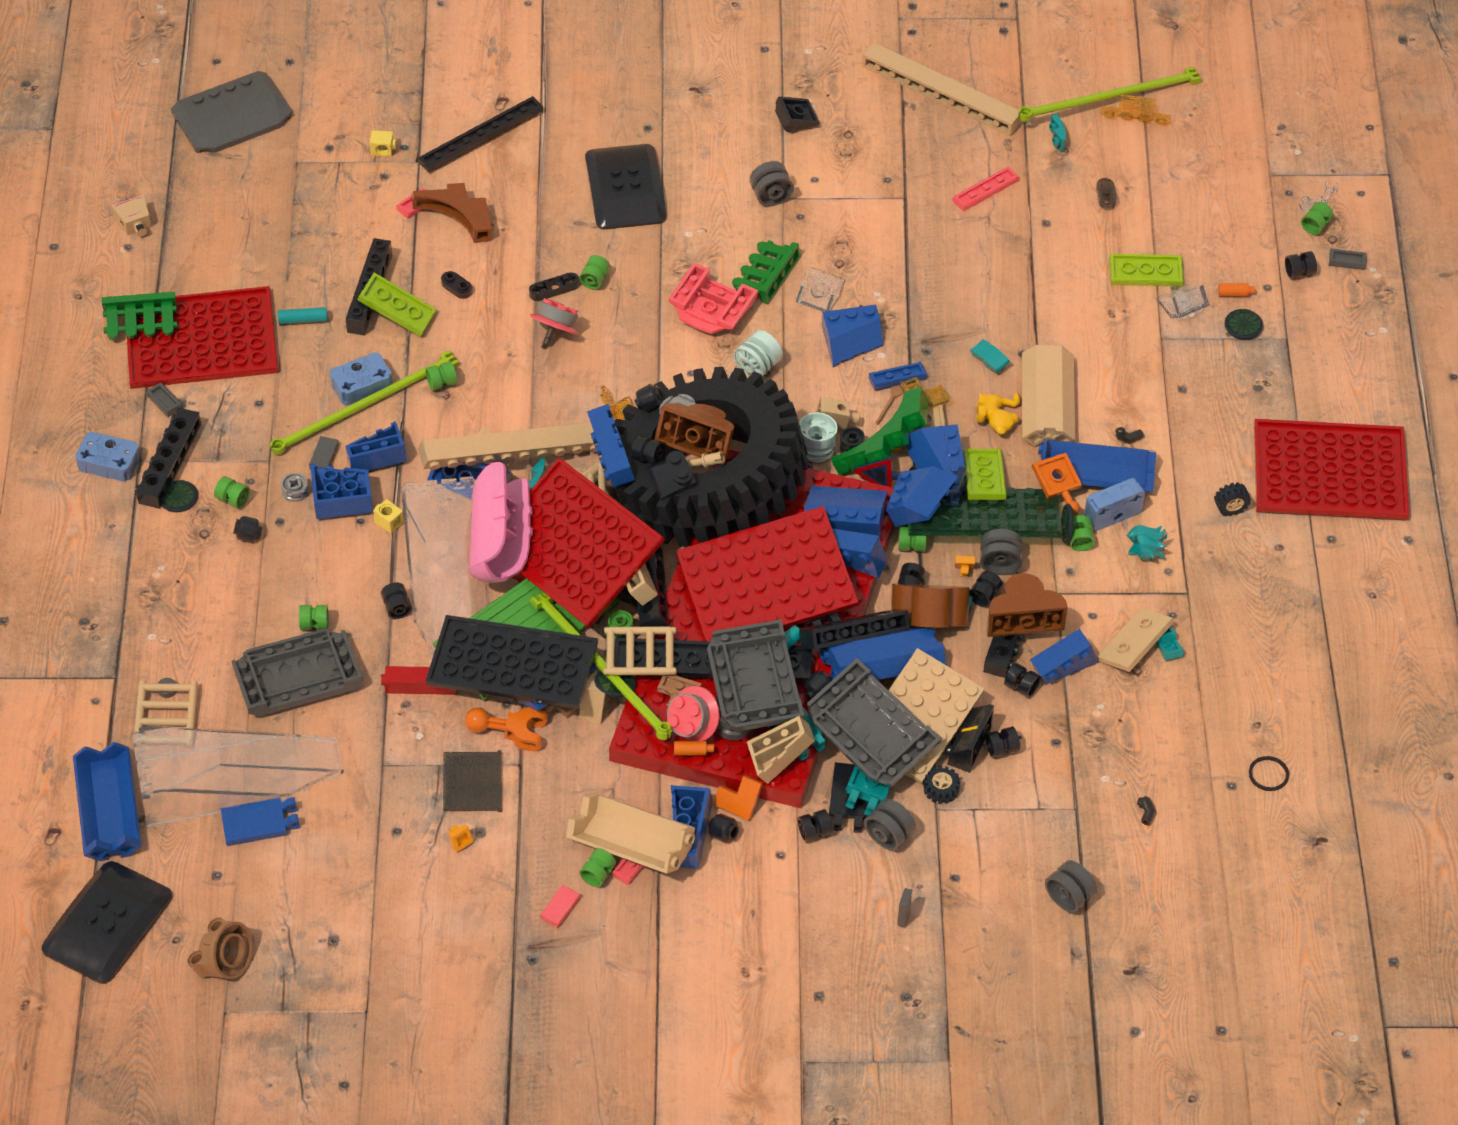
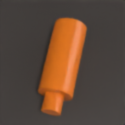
(1235, 289)
(687, 748)

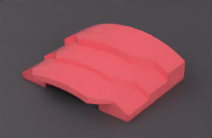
(708, 303)

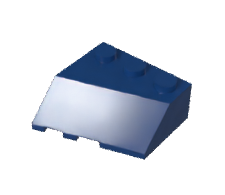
(851, 332)
(937, 447)
(340, 491)

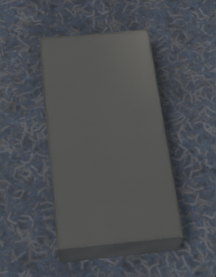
(1347, 259)
(164, 399)
(324, 452)
(904, 907)

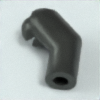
(1128, 437)
(1146, 803)

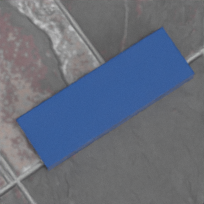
(894, 376)

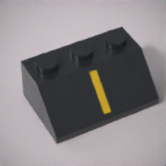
(970, 738)

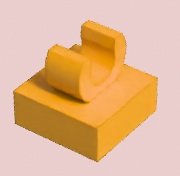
(964, 563)
(460, 837)

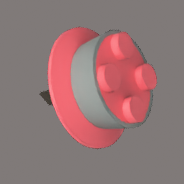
(557, 317)
(694, 714)

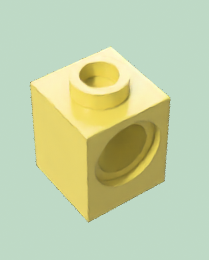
(382, 143)
(388, 516)

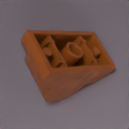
(695, 429)
(932, 604)
(1026, 608)

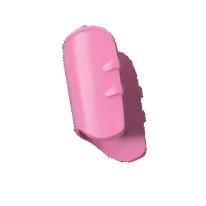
(499, 525)

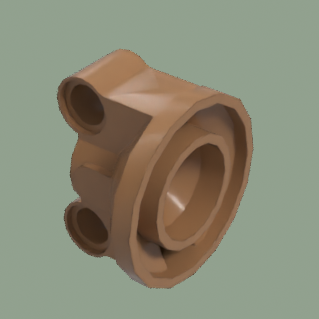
(223, 951)

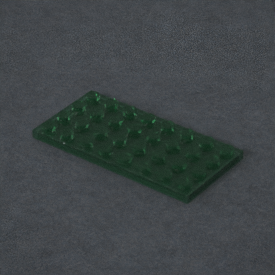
(1023, 511)

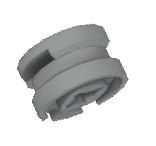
(294, 487)

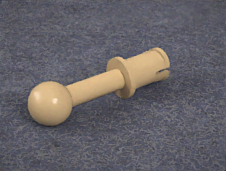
(707, 460)

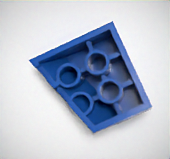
(918, 494)

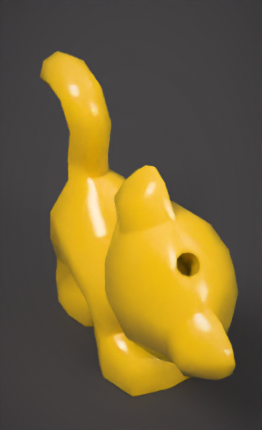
(989, 408)

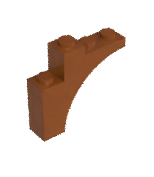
(454, 202)

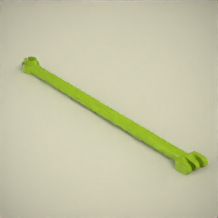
(1190, 74)
(279, 445)
(661, 728)

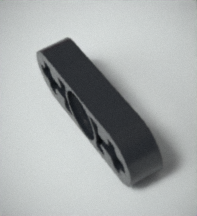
(558, 280)

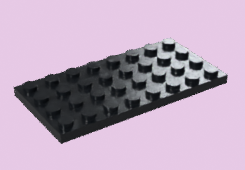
(512, 661)

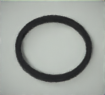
(1272, 759)

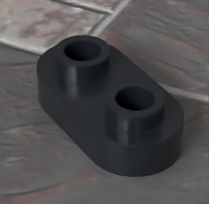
(454, 282)

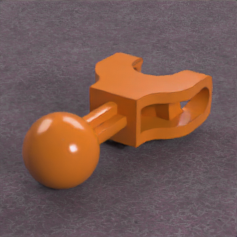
(515, 726)

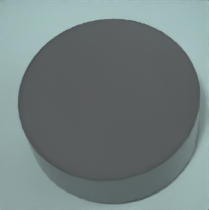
(166, 694)

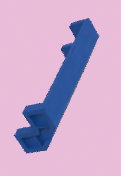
(1104, 464)
(885, 653)
(106, 802)

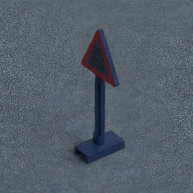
(881, 473)

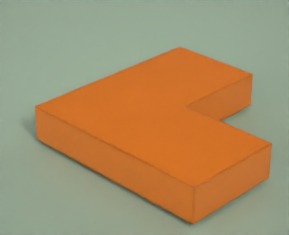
(741, 802)

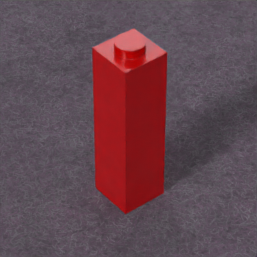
(410, 681)

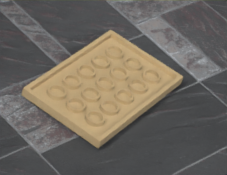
(937, 699)

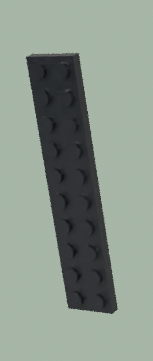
(692, 657)

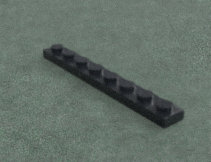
(480, 134)

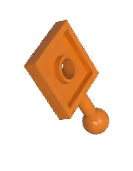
(1054, 487)

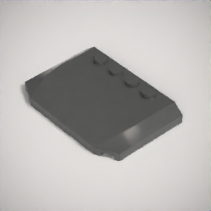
(231, 112)
(296, 671)
(754, 676)
(870, 725)

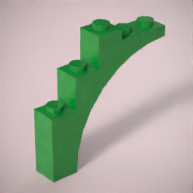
(894, 434)

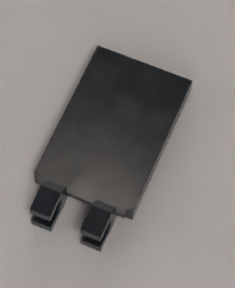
(839, 798)

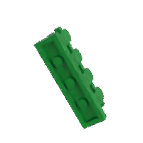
(777, 272)
(143, 305)

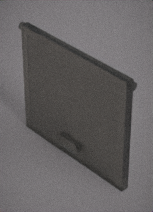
(472, 781)

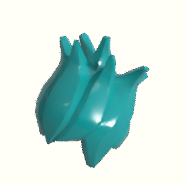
(1147, 542)

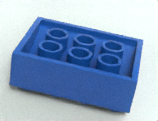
(850, 508)

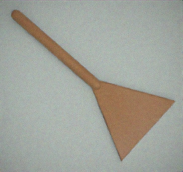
(896, 391)

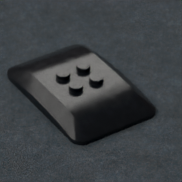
(625, 186)
(106, 922)

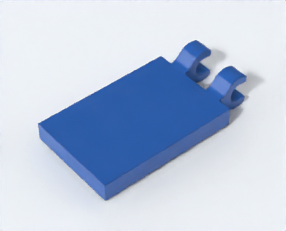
(258, 820)

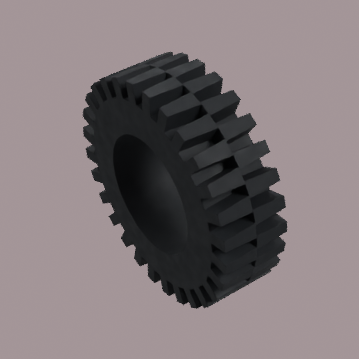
(740, 489)

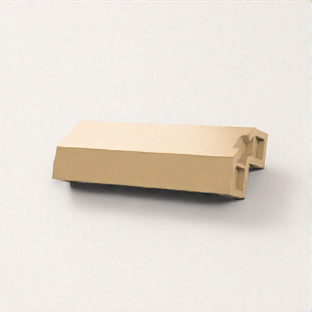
(1048, 394)
(631, 833)

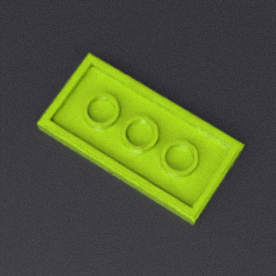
(1146, 270)
(397, 304)
(984, 474)

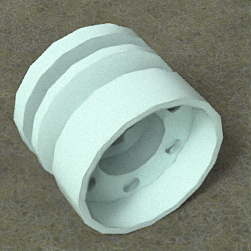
(758, 353)
(819, 436)

